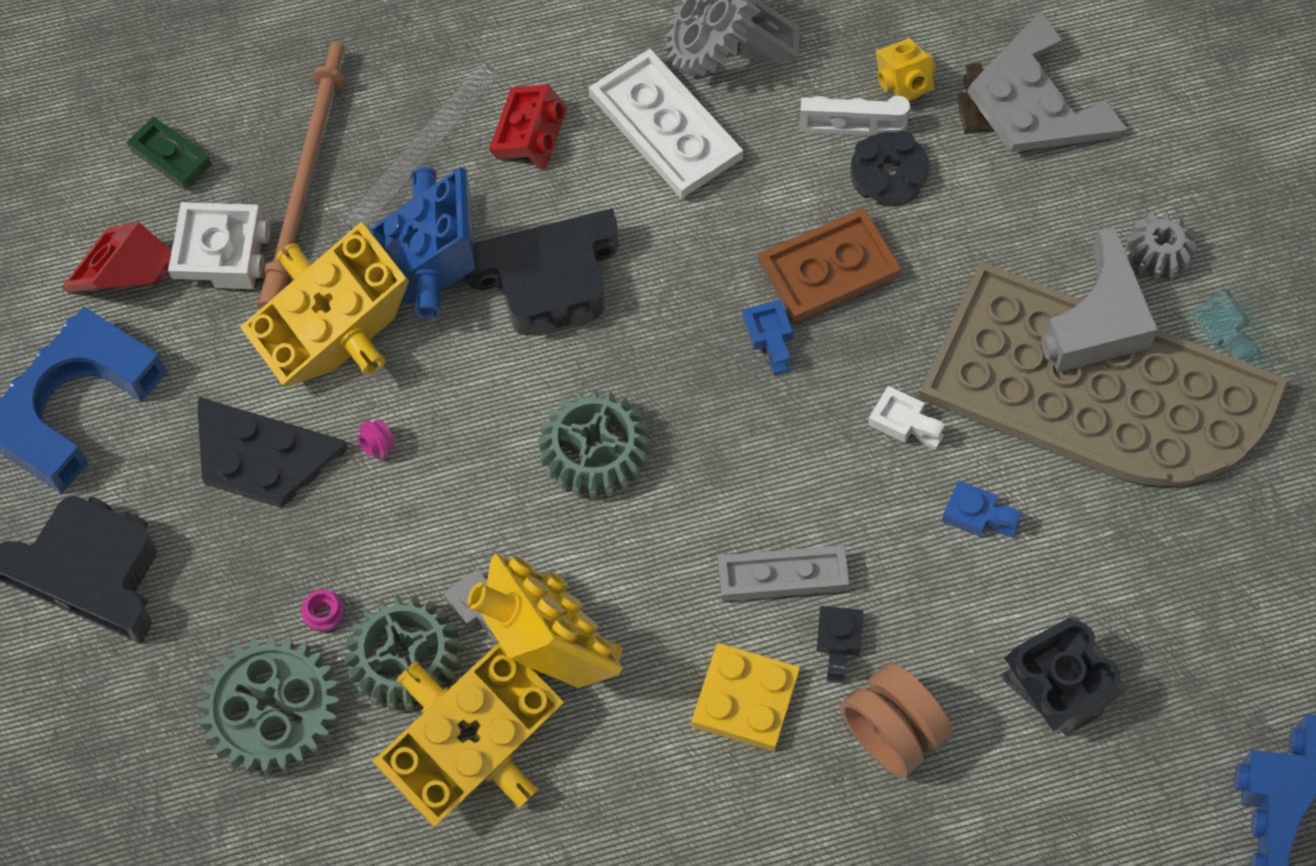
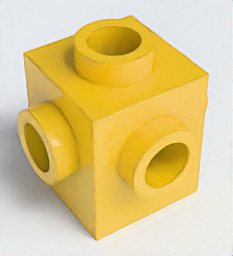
(905, 70)

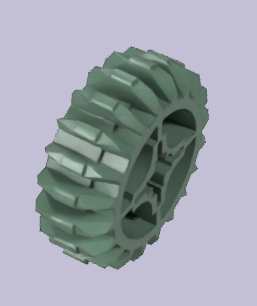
(567, 430)
(387, 659)

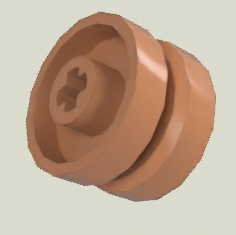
(896, 720)

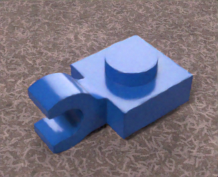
(769, 329)
(975, 509)

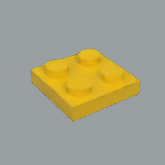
(745, 697)

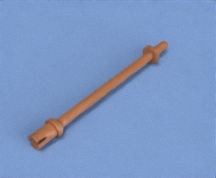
(328, 80)

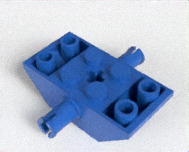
(431, 237)

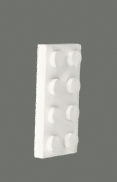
(666, 123)

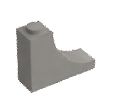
(1109, 320)

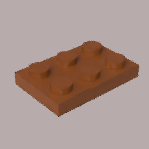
(829, 265)

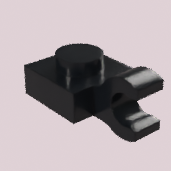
(839, 636)

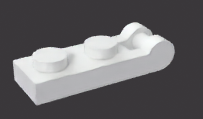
(853, 115)

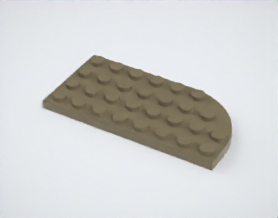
(1140, 417)

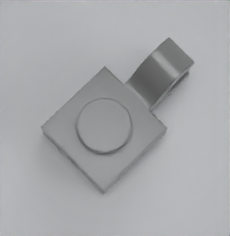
(458, 596)

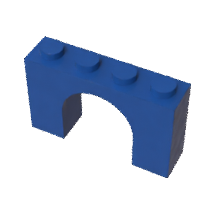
(81, 349)

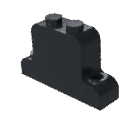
(549, 271)
(87, 565)

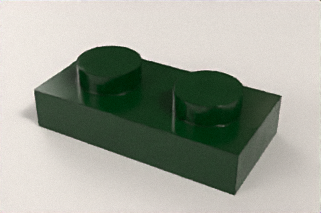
(169, 153)

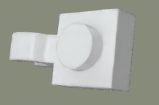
(903, 415)

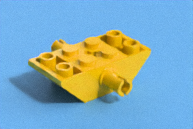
(329, 309)
(543, 623)
(497, 700)

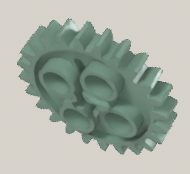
(246, 738)

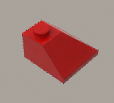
(121, 258)

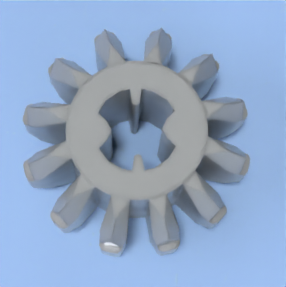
(1161, 246)

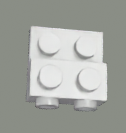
(219, 244)

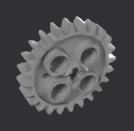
(708, 32)

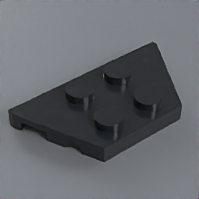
(259, 454)

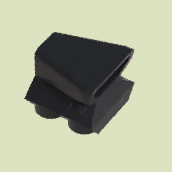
(1064, 675)

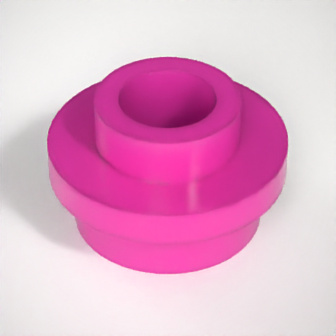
(375, 438)
(321, 599)

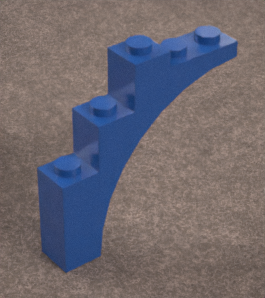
(1281, 790)

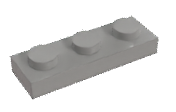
(783, 573)

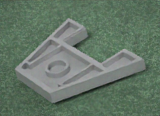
(1026, 104)

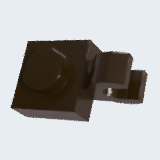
(971, 117)

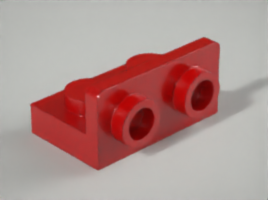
(529, 124)

